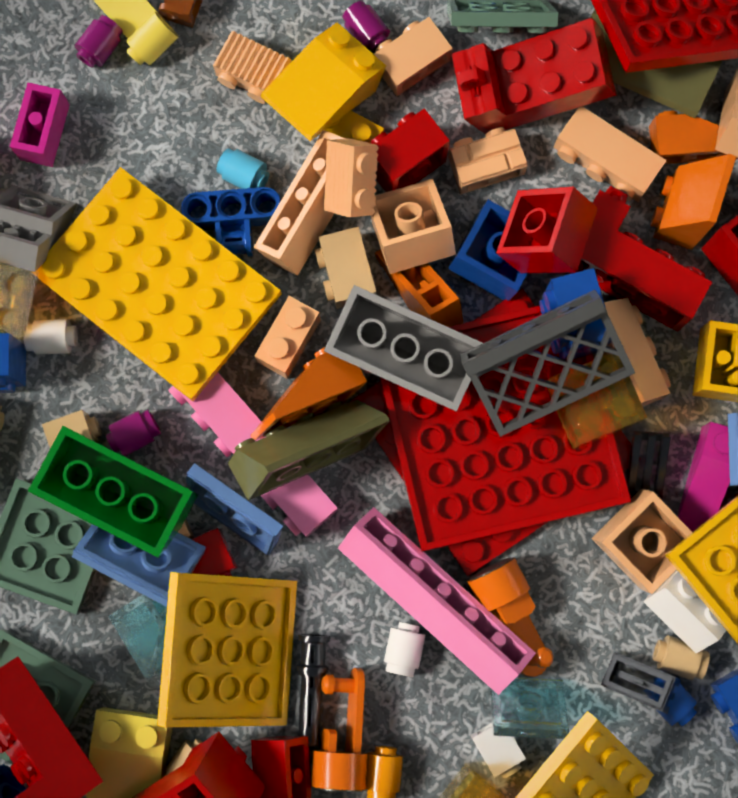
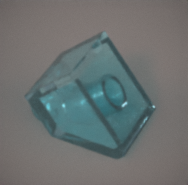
(143, 632)

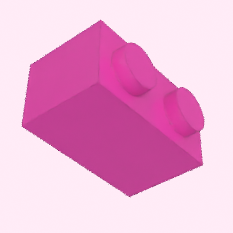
(40, 124)

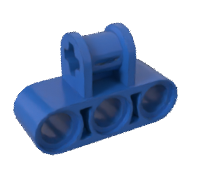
(236, 230)

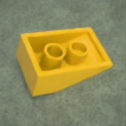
(325, 81)

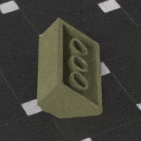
(676, 87)
(305, 447)

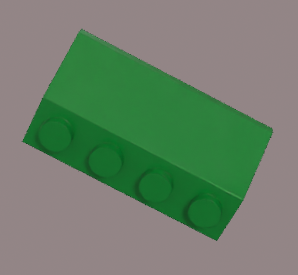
(112, 492)

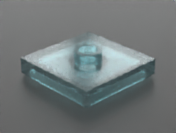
(530, 709)

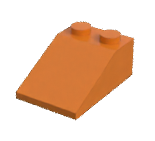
(692, 200)
(313, 391)

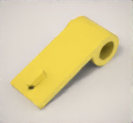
(143, 26)

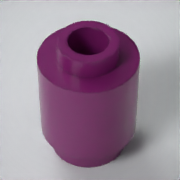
(365, 25)
(98, 41)
(133, 432)

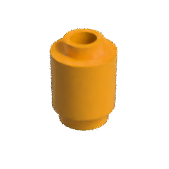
(384, 772)

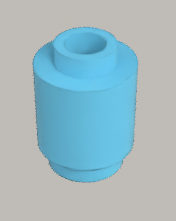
(242, 169)

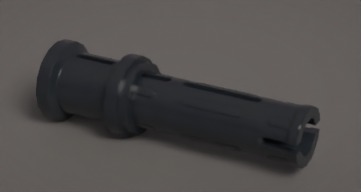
(306, 670)

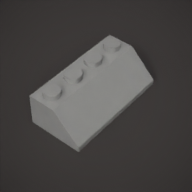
(402, 347)

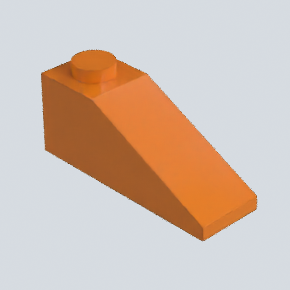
(683, 138)
(426, 293)

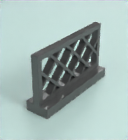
(533, 335)

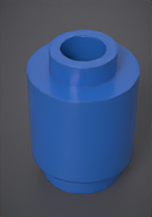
(681, 706)

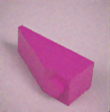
(707, 477)

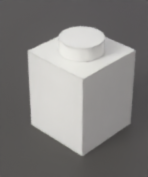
(499, 752)

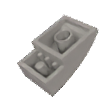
(30, 226)

